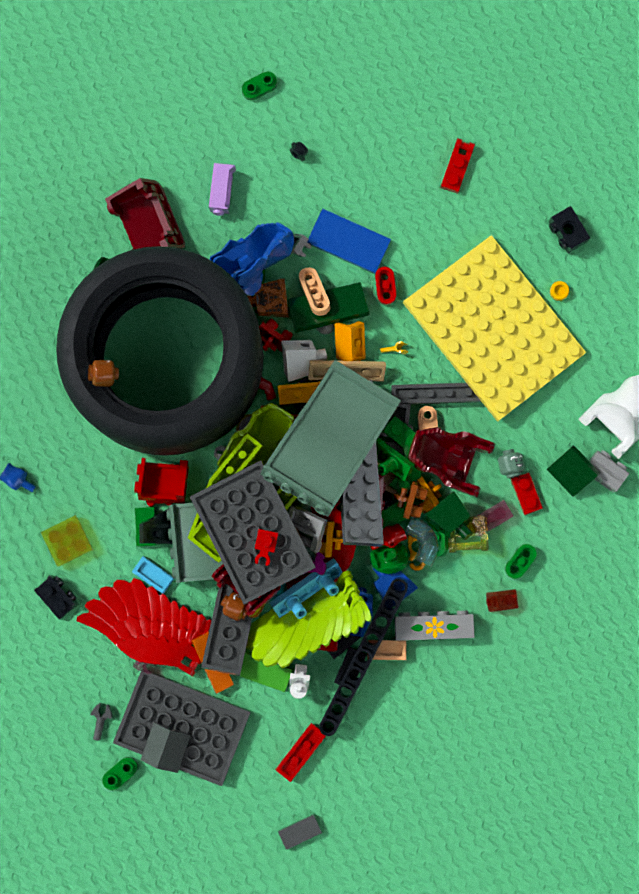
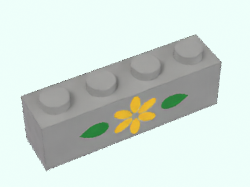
(434, 627)

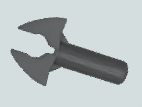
(100, 720)

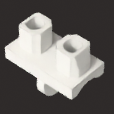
(299, 682)

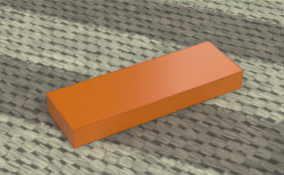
(218, 680)

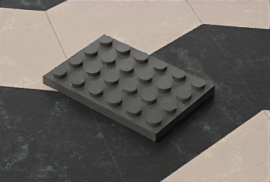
(232, 516)
(211, 722)

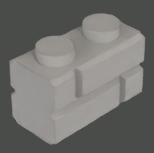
(611, 473)

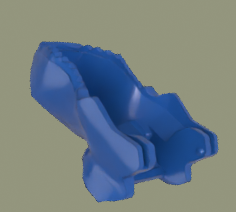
(250, 256)

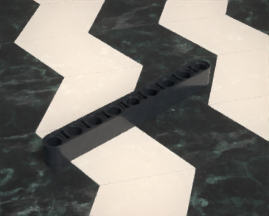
(357, 663)

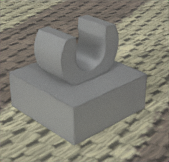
(299, 242)

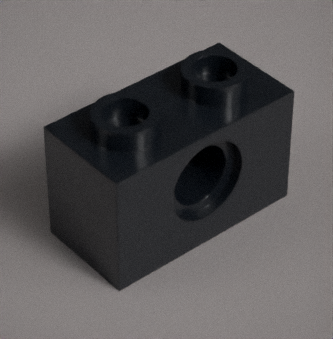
(569, 219)

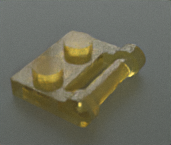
(479, 528)

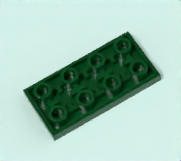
(345, 304)

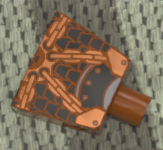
(271, 299)

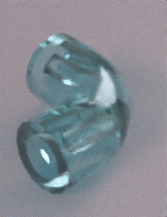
(427, 540)

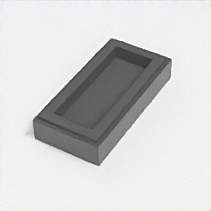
(299, 831)

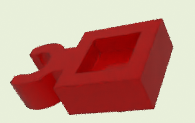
(266, 543)

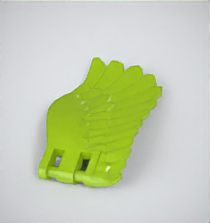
(327, 619)

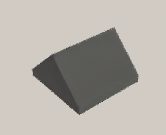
(165, 748)

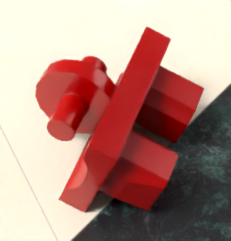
(272, 338)

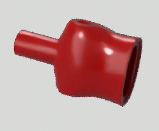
(392, 536)

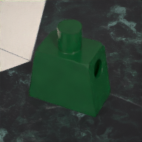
(450, 517)

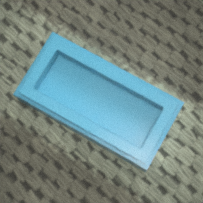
(153, 575)

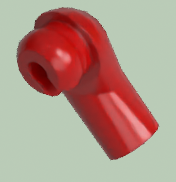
(268, 388)

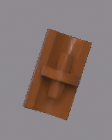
(415, 492)

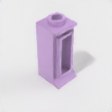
(221, 188)

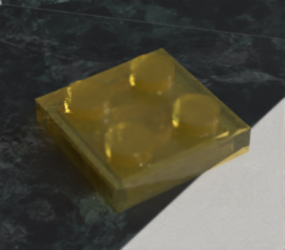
(66, 541)

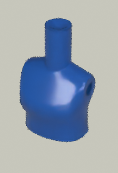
(15, 478)

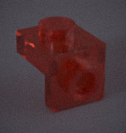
(502, 600)

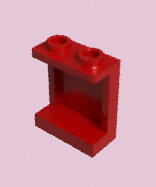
(162, 481)

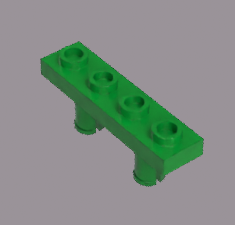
(392, 461)

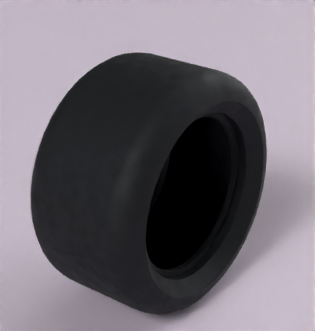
(119, 287)

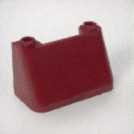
(146, 215)

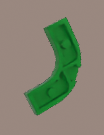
(403, 437)

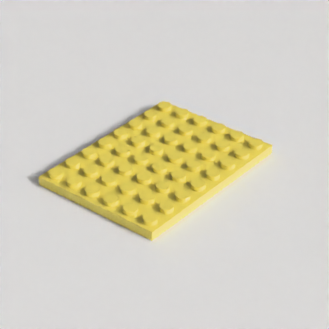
(494, 328)

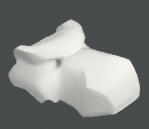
(619, 414)

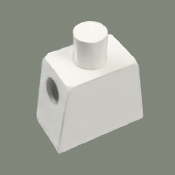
(297, 357)

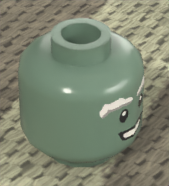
(511, 463)

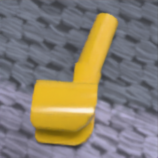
(397, 347)

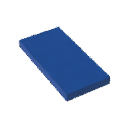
(348, 241)

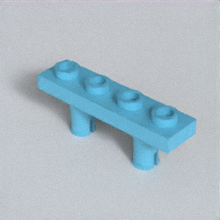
(306, 588)

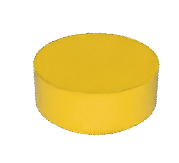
(559, 290)

